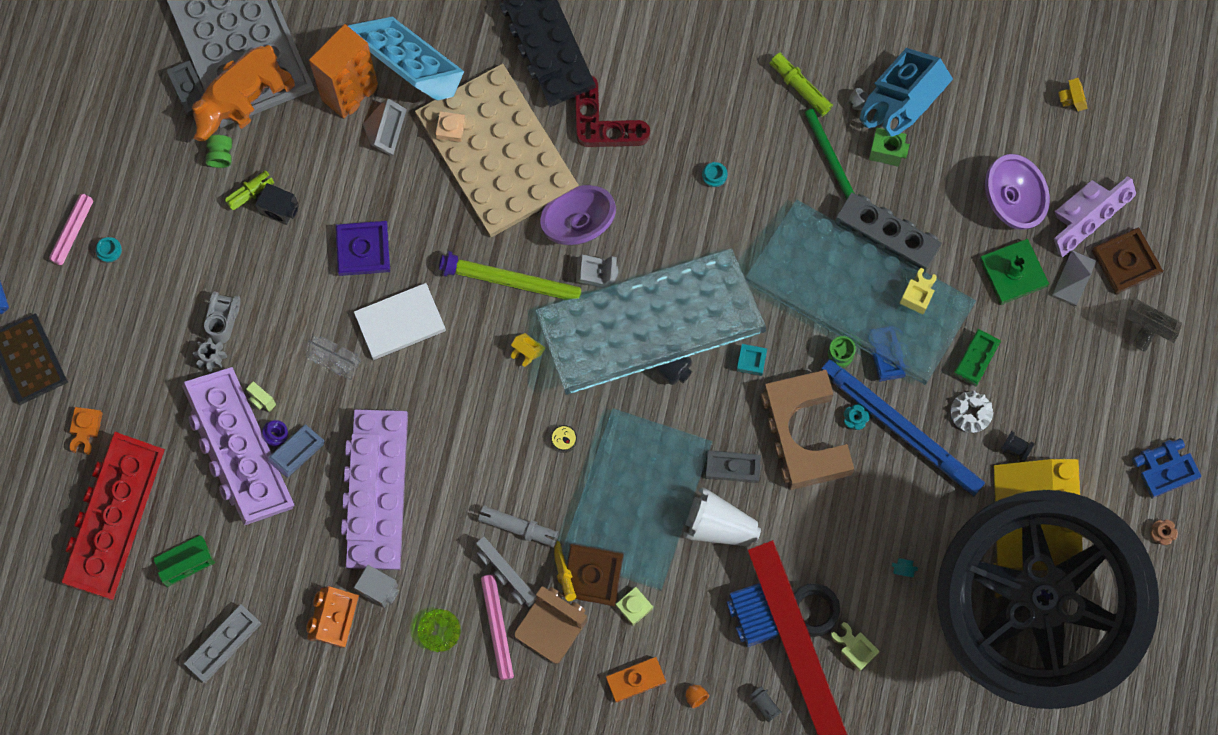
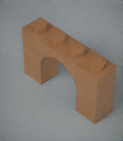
(801, 465)

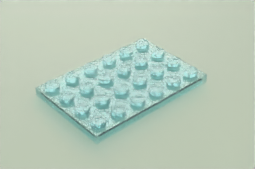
(639, 495)

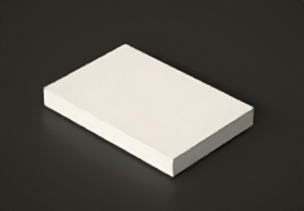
(399, 321)

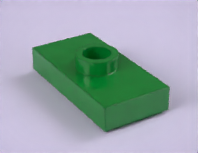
(977, 357)

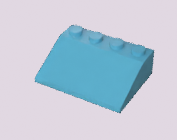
(410, 57)

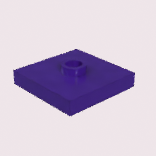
(362, 248)

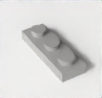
(505, 573)
(222, 643)

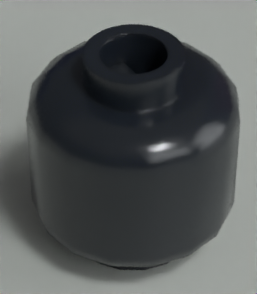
(675, 370)

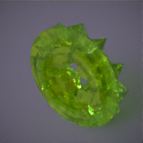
(443, 618)

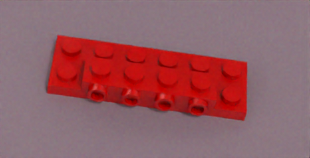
(111, 516)

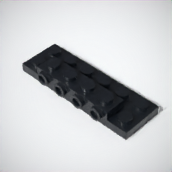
(549, 47)

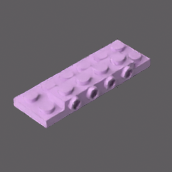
(235, 446)
(375, 489)

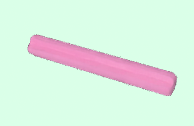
(497, 627)

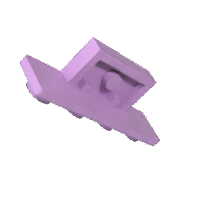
(1089, 210)

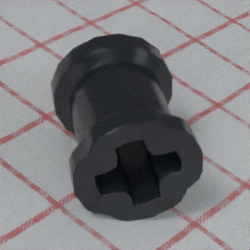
(1017, 446)

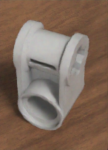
(222, 312)

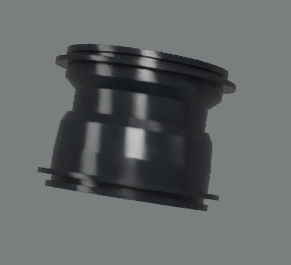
(1127, 629)

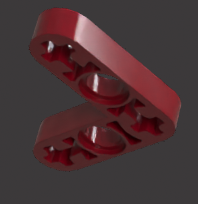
(600, 128)

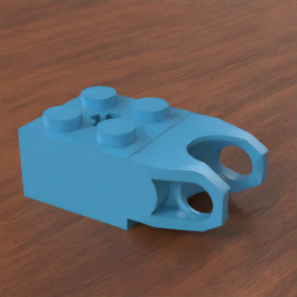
(906, 90)

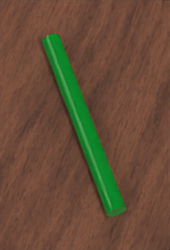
(829, 153)

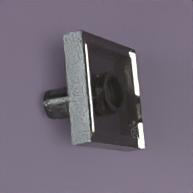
(1152, 323)

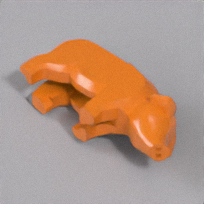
(236, 88)

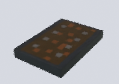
(29, 360)

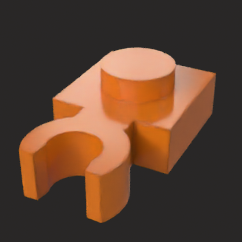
(84, 425)

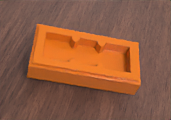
(636, 679)

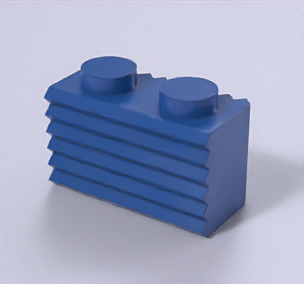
(753, 615)

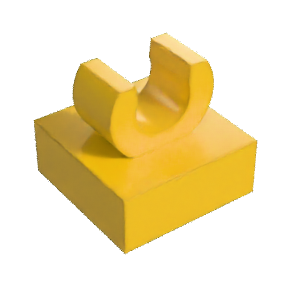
(1074, 95)
(527, 346)

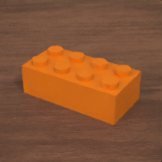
(344, 71)

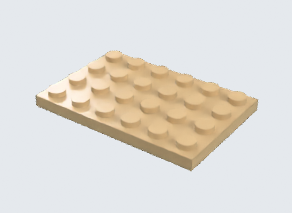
(504, 154)

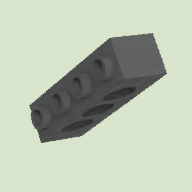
(883, 218)

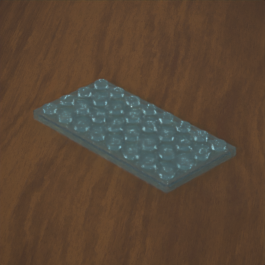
(858, 291)
(649, 321)

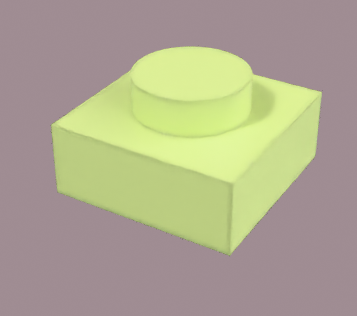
(260, 398)
(634, 606)

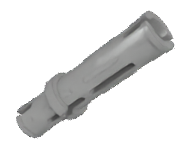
(529, 530)

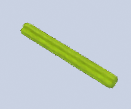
(517, 280)

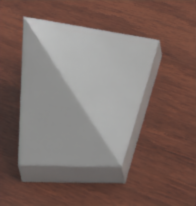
(385, 126)
(1074, 278)

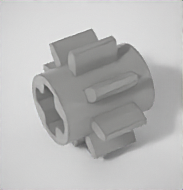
(214, 360)

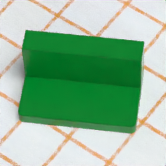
(183, 561)

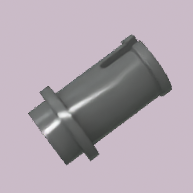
(764, 704)

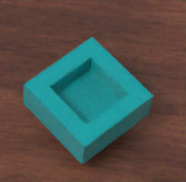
(752, 359)

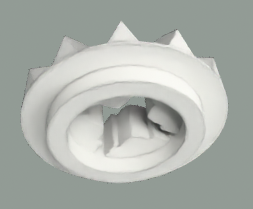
(968, 422)

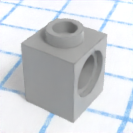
(377, 587)

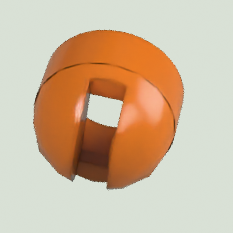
(696, 695)

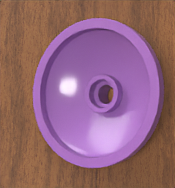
(1017, 191)
(578, 215)

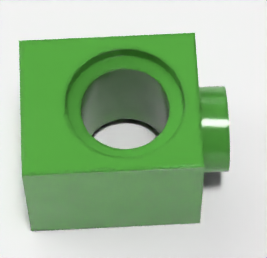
(881, 154)

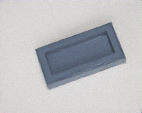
(296, 451)

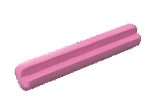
(71, 229)

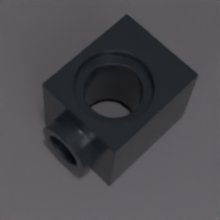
(277, 204)

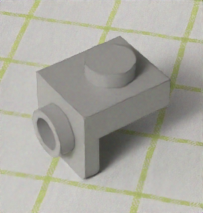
(596, 270)

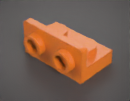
(332, 616)

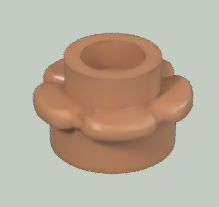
(1159, 537)

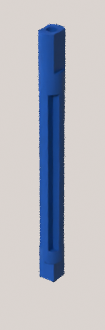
(903, 428)

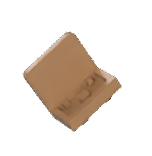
(551, 625)

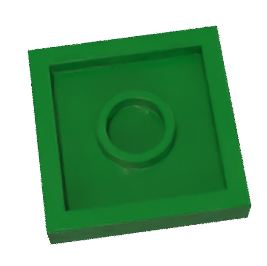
(1014, 271)

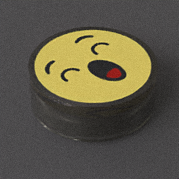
(563, 438)

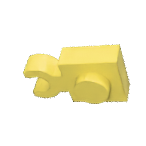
(918, 293)

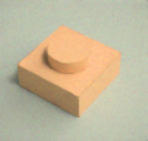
(450, 126)

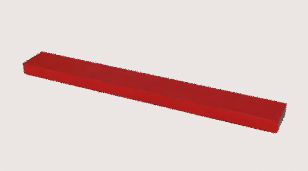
(796, 640)

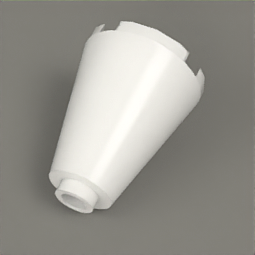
(720, 522)

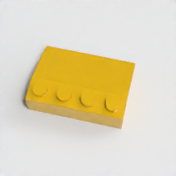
(1033, 476)

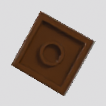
(1127, 260)
(595, 573)

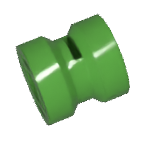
(219, 151)
(843, 346)

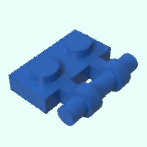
(1170, 475)

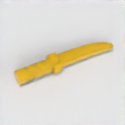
(564, 575)

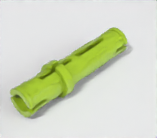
(801, 84)

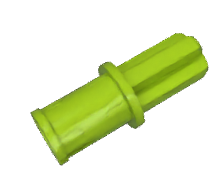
(248, 191)

